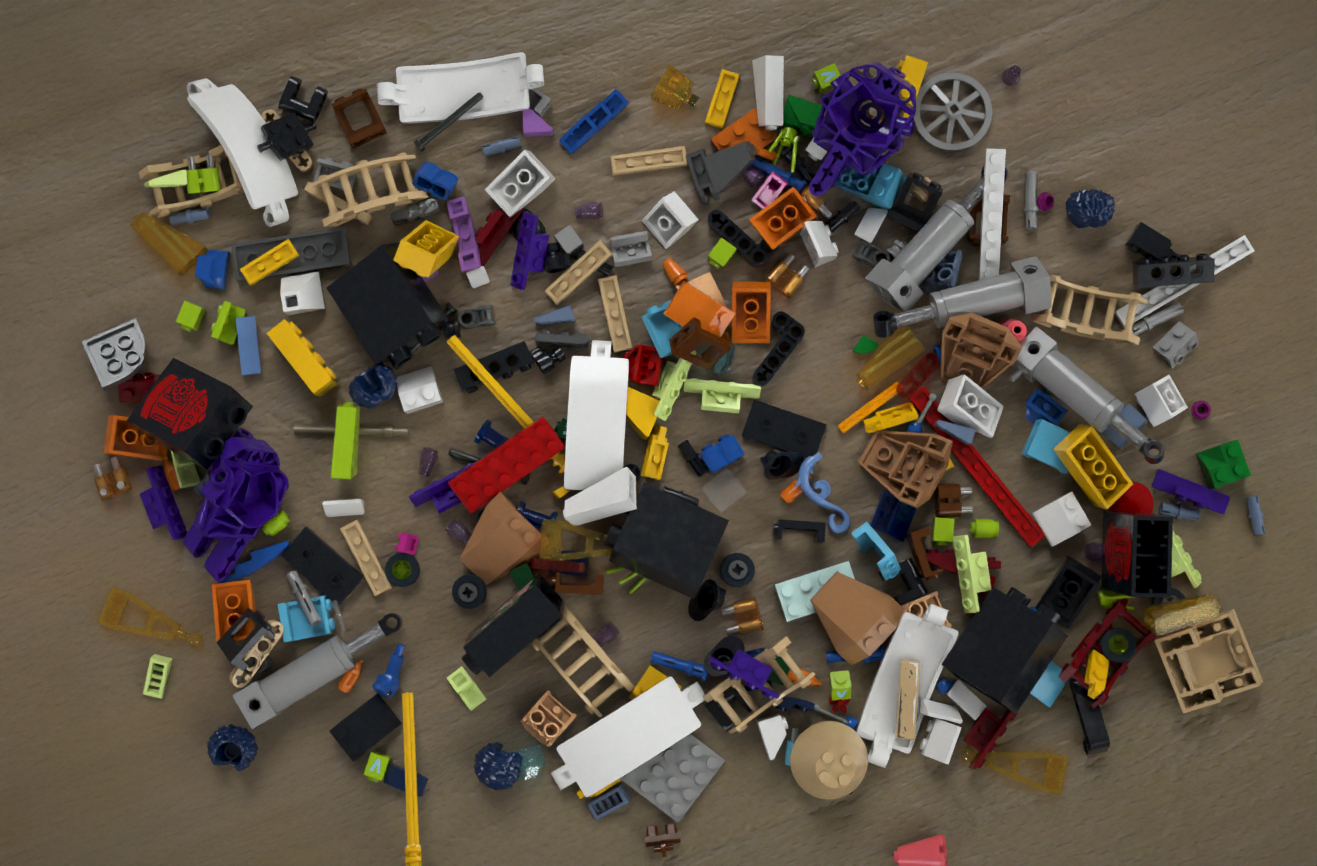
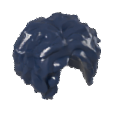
(1090, 208)
(373, 386)
(232, 746)
(496, 767)

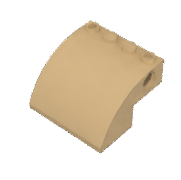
(1208, 661)

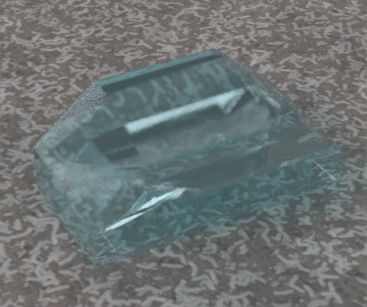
(724, 362)
(532, 761)

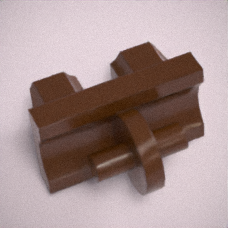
(653, 839)

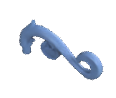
(824, 487)

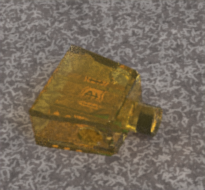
(674, 89)

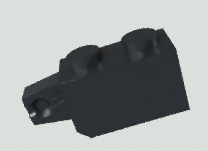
(1149, 243)

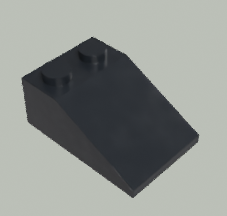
(1069, 590)
(365, 727)

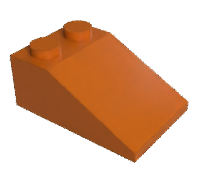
(782, 218)
(692, 302)
(752, 312)
(128, 441)
(229, 603)

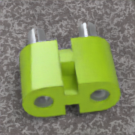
(202, 179)

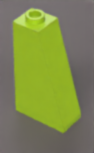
(346, 441)

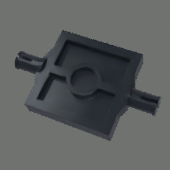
(286, 136)

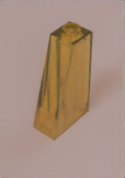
(172, 245)
(889, 357)
(1180, 614)

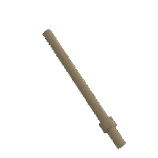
(388, 431)

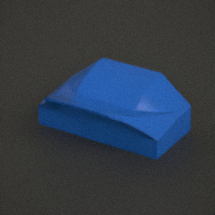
(213, 269)
(1043, 407)

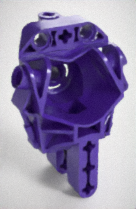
(845, 135)
(239, 499)

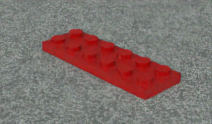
(506, 464)

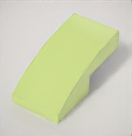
(185, 471)
(466, 688)

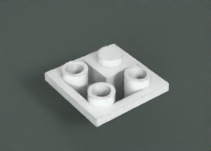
(302, 293)

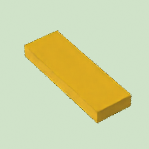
(722, 98)
(269, 262)

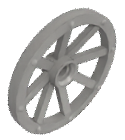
(952, 117)

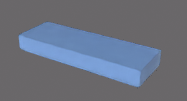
(248, 345)

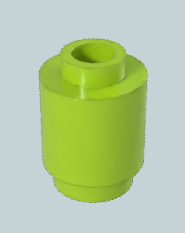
(276, 524)
(984, 528)

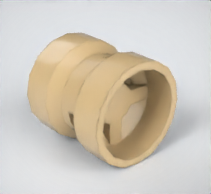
(921, 193)

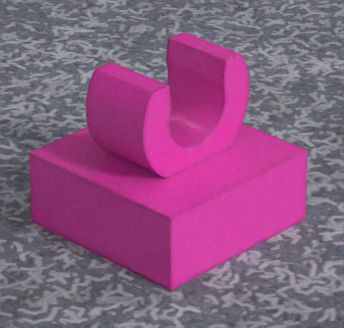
(407, 544)

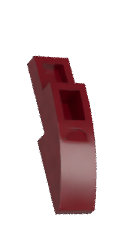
(948, 560)

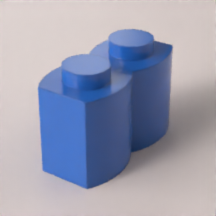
(434, 180)
(721, 454)

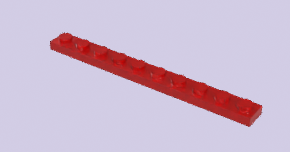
(982, 474)

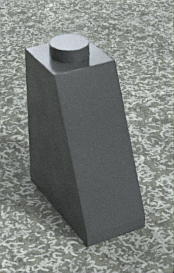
(729, 164)

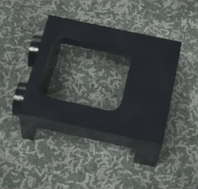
(908, 215)
(817, 527)
(236, 652)

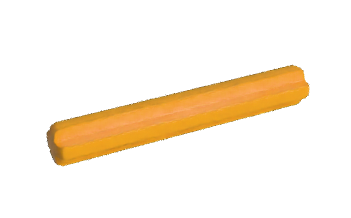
(868, 408)

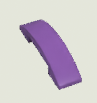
(463, 227)

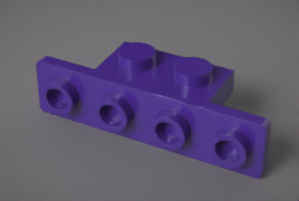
(529, 252)
(1189, 491)
(439, 492)
(161, 504)
(748, 669)

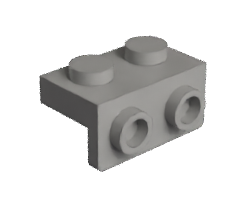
(329, 166)
(630, 248)
(1176, 344)

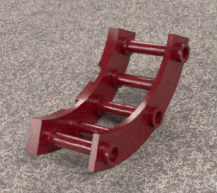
(1090, 642)

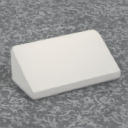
(871, 223)
(344, 507)
(966, 700)
(940, 711)

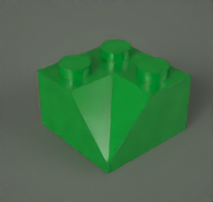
(801, 115)
(1223, 464)

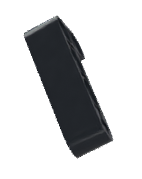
(740, 236)
(776, 353)
(1091, 719)

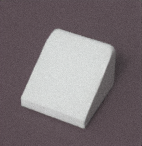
(478, 277)

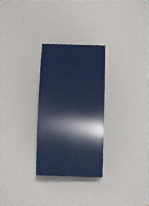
(788, 703)
(396, 778)

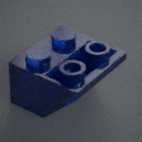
(892, 516)

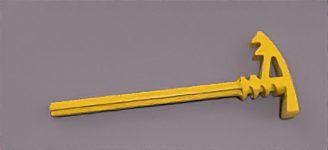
(505, 399)
(413, 849)

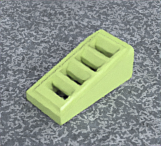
(174, 179)
(162, 660)

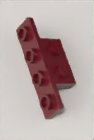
(493, 232)
(136, 387)
(985, 733)

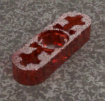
(925, 375)
(559, 565)

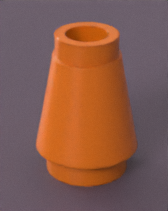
(674, 272)

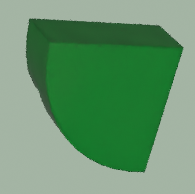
(865, 345)

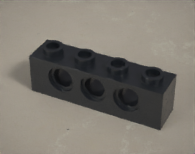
(1203, 273)
(524, 363)

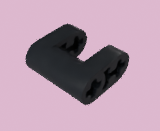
(302, 109)
(912, 581)
(716, 710)

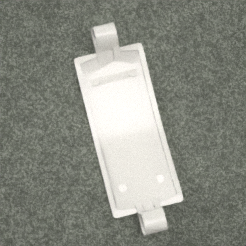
(438, 90)
(239, 132)
(595, 417)
(914, 640)
(628, 736)

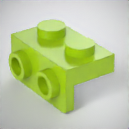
(225, 326)

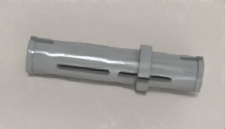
(1031, 200)
(1147, 324)
(294, 579)

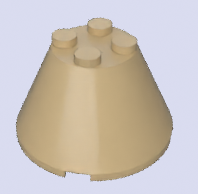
(829, 760)

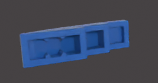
(594, 121)
(259, 560)

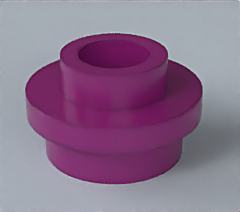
(1045, 201)
(1206, 410)

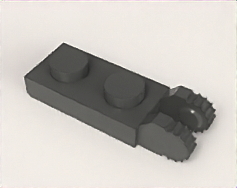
(701, 175)
(564, 339)

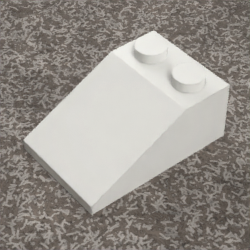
(520, 183)
(818, 242)
(970, 406)

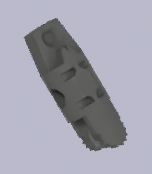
(414, 212)

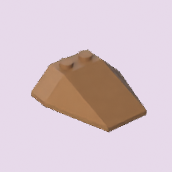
(976, 349)
(907, 463)
(500, 541)
(855, 616)

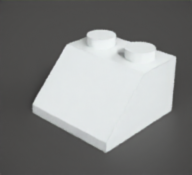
(670, 219)
(418, 390)
(1161, 401)
(1061, 519)
(773, 733)
(940, 740)

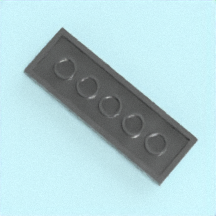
(316, 249)

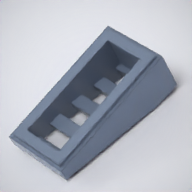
(561, 315)
(959, 432)
(623, 794)

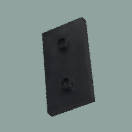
(783, 429)
(322, 566)

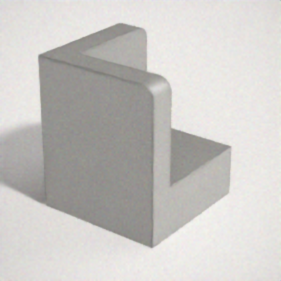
(539, 102)
(568, 240)

